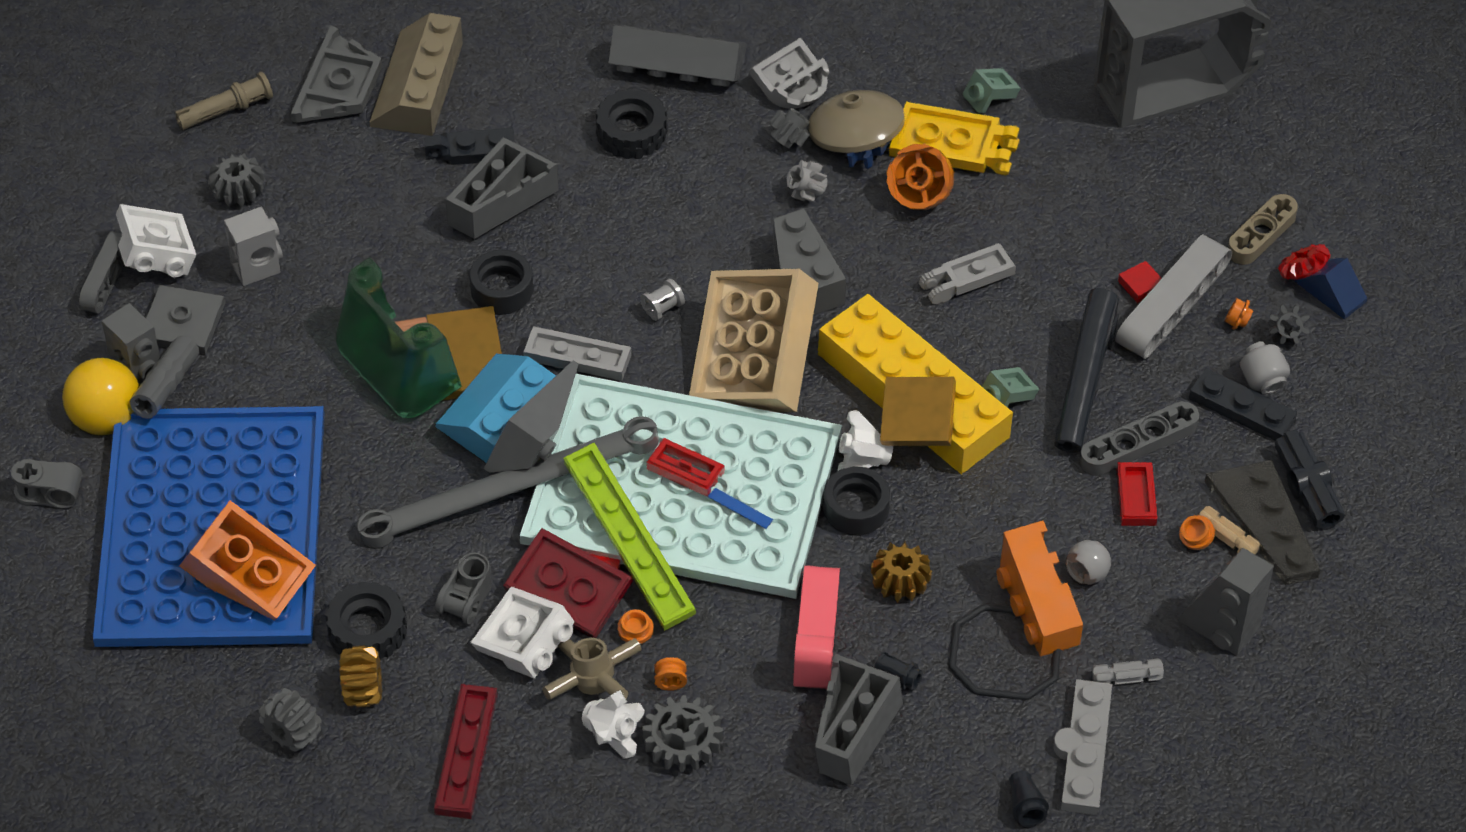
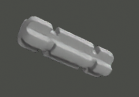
(1128, 672)

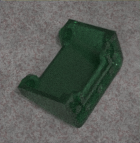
(405, 368)

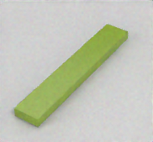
(629, 536)

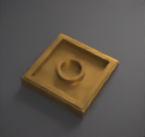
(918, 411)

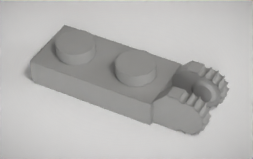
(967, 273)

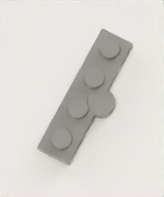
(1084, 747)

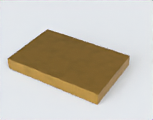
(471, 339)

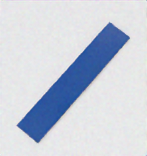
(740, 508)

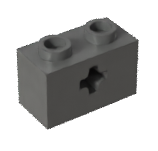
(131, 341)

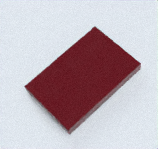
(571, 578)

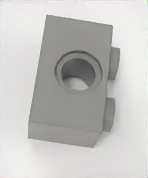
(253, 245)

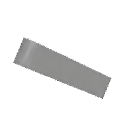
(1173, 296)

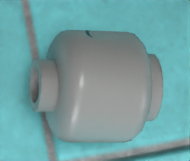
(1265, 368)

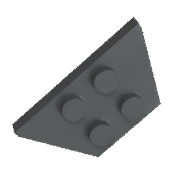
(337, 80)

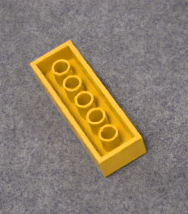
(874, 344)

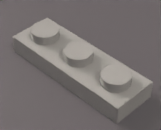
(592, 355)

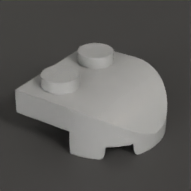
(792, 76)

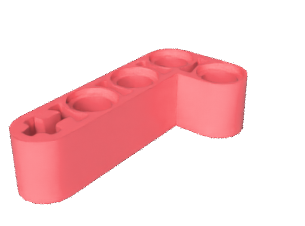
(816, 627)

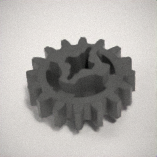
(684, 730)

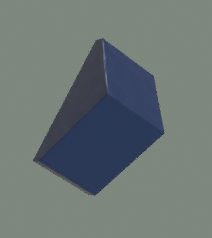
(1336, 287)

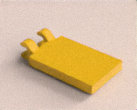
(963, 137)

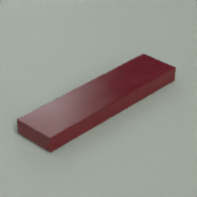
(465, 751)

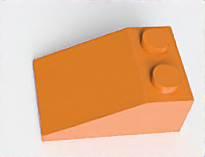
(247, 562)

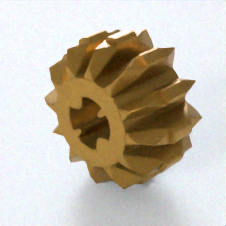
(901, 571)
(360, 676)

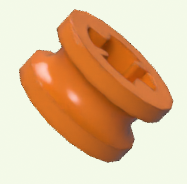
(670, 674)

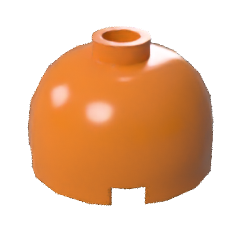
(920, 177)

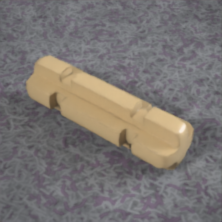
(1229, 532)

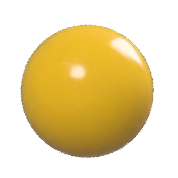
(99, 395)

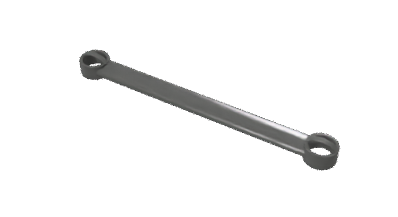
(500, 484)

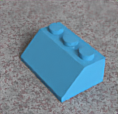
(491, 400)

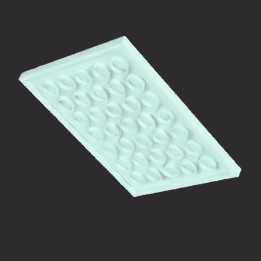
(770, 464)

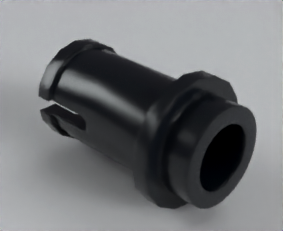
(908, 673)

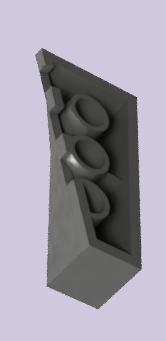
(676, 53)

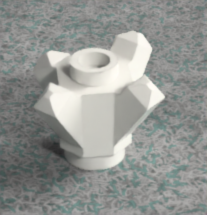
(862, 444)
(613, 722)

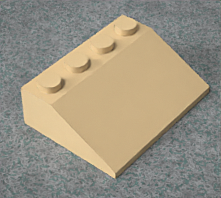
(755, 338)

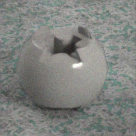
(1088, 562)

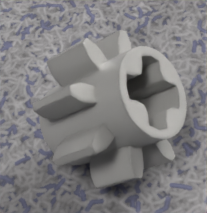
(806, 181)

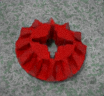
(1304, 262)

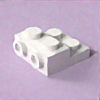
(155, 240)
(524, 632)

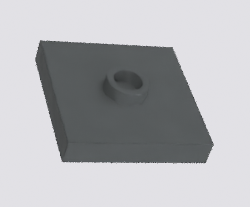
(186, 314)

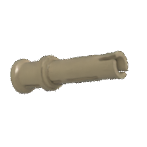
(237, 96)

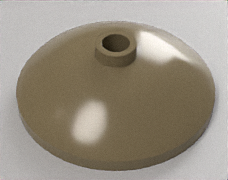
(856, 121)

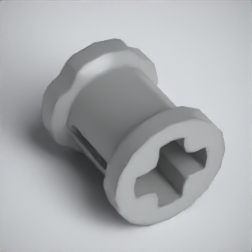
(662, 299)

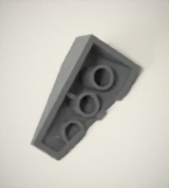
(533, 428)

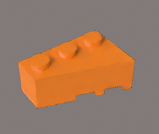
(1036, 590)

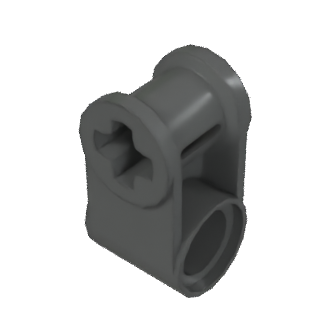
(49, 485)
(465, 594)

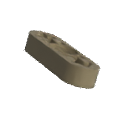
(1264, 216)

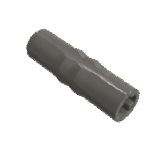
(164, 377)

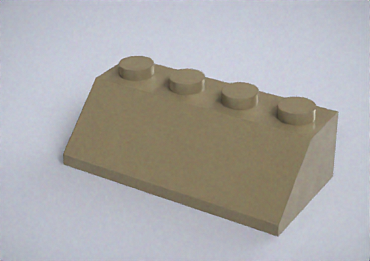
(419, 75)

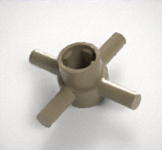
(591, 667)

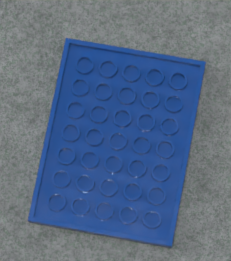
(165, 492)

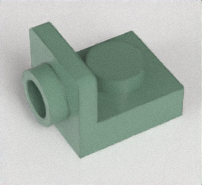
(989, 85)
(1010, 385)

